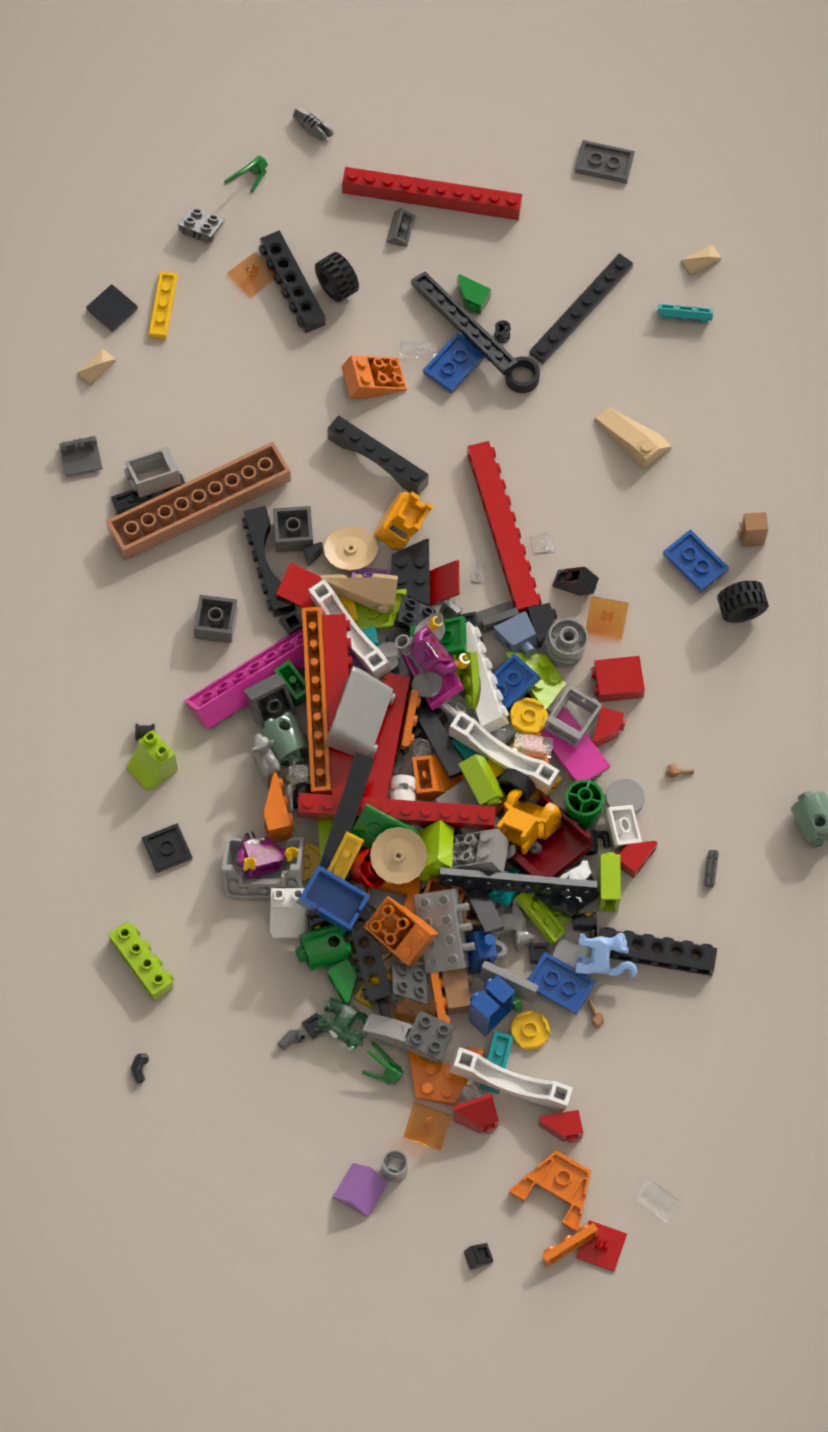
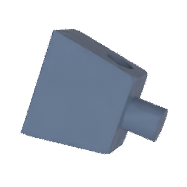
(517, 634)

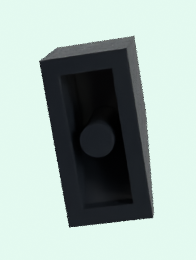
(576, 581)
(542, 619)

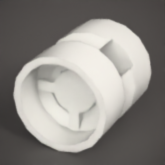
(403, 787)

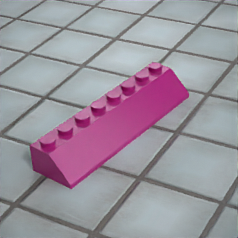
(226, 694)

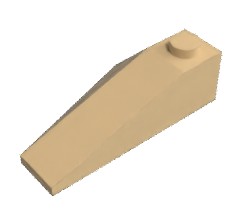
(637, 440)
(373, 592)

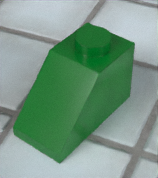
(473, 294)
(294, 681)
(343, 979)

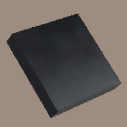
(111, 307)
(166, 848)

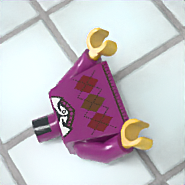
(432, 654)
(262, 856)

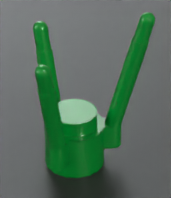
(256, 166)
(393, 1071)

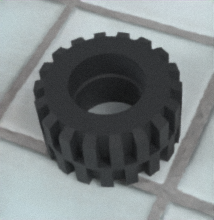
(336, 276)
(742, 601)

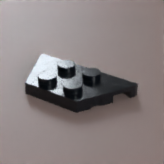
(412, 570)
(570, 905)

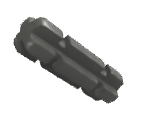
(711, 868)

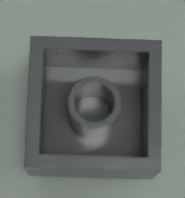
(292, 528)
(215, 618)
(269, 699)

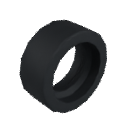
(521, 387)
(515, 779)

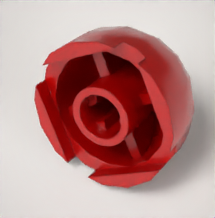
(363, 872)

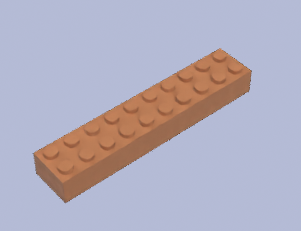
(198, 500)

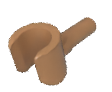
(673, 771)
(598, 1019)

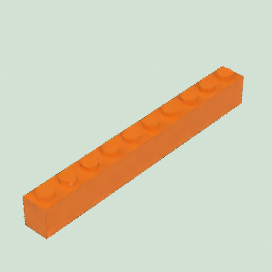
(316, 700)

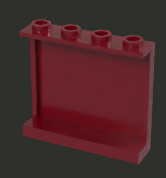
(557, 851)

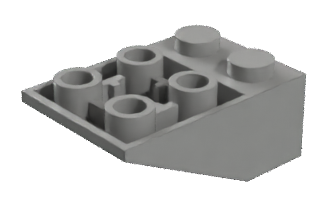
(480, 851)

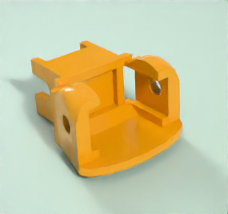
(406, 514)
(527, 822)

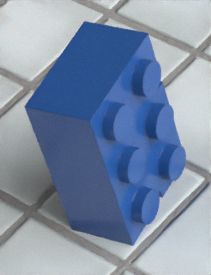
(333, 899)
(491, 1005)

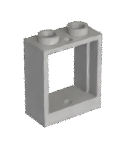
(148, 462)
(565, 731)

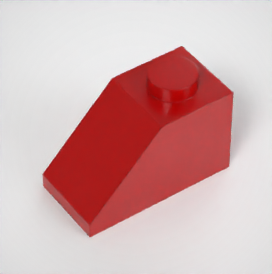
(608, 726)
(635, 856)
(564, 1125)

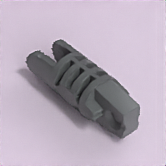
(312, 124)

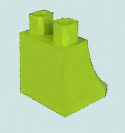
(152, 761)

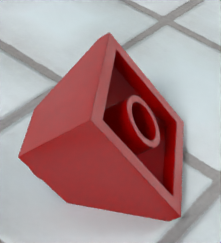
(477, 1114)

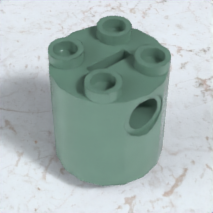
(288, 740)
(811, 813)

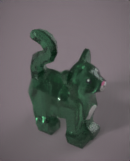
(340, 1026)

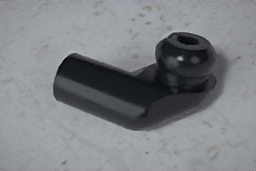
(136, 1067)

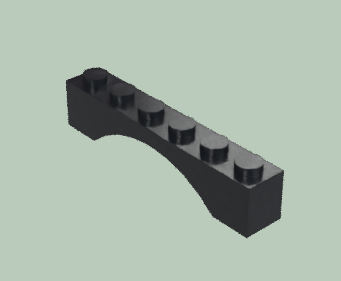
(354, 439)
(259, 527)

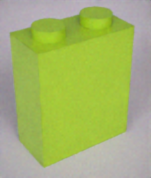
(482, 780)
(439, 848)
(609, 882)

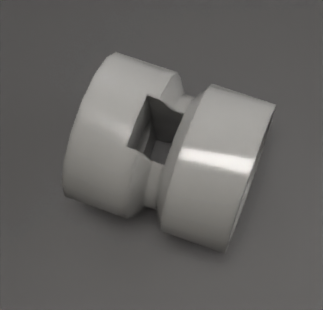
(394, 1165)

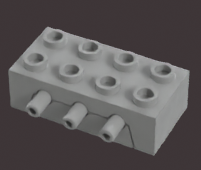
(444, 914)

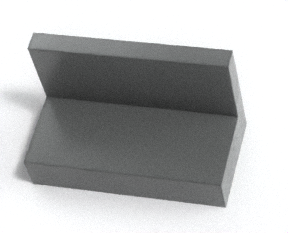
(495, 615)

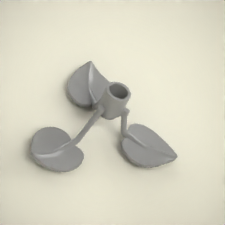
(427, 683)

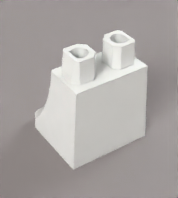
(287, 916)

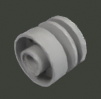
(566, 642)

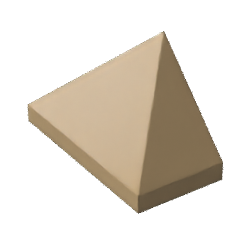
(701, 259)
(96, 366)

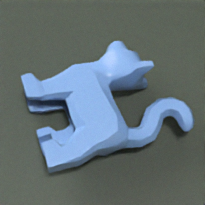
(600, 956)

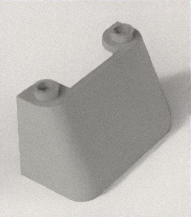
(359, 714)
(239, 887)

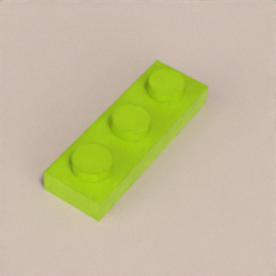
(471, 680)
(541, 917)

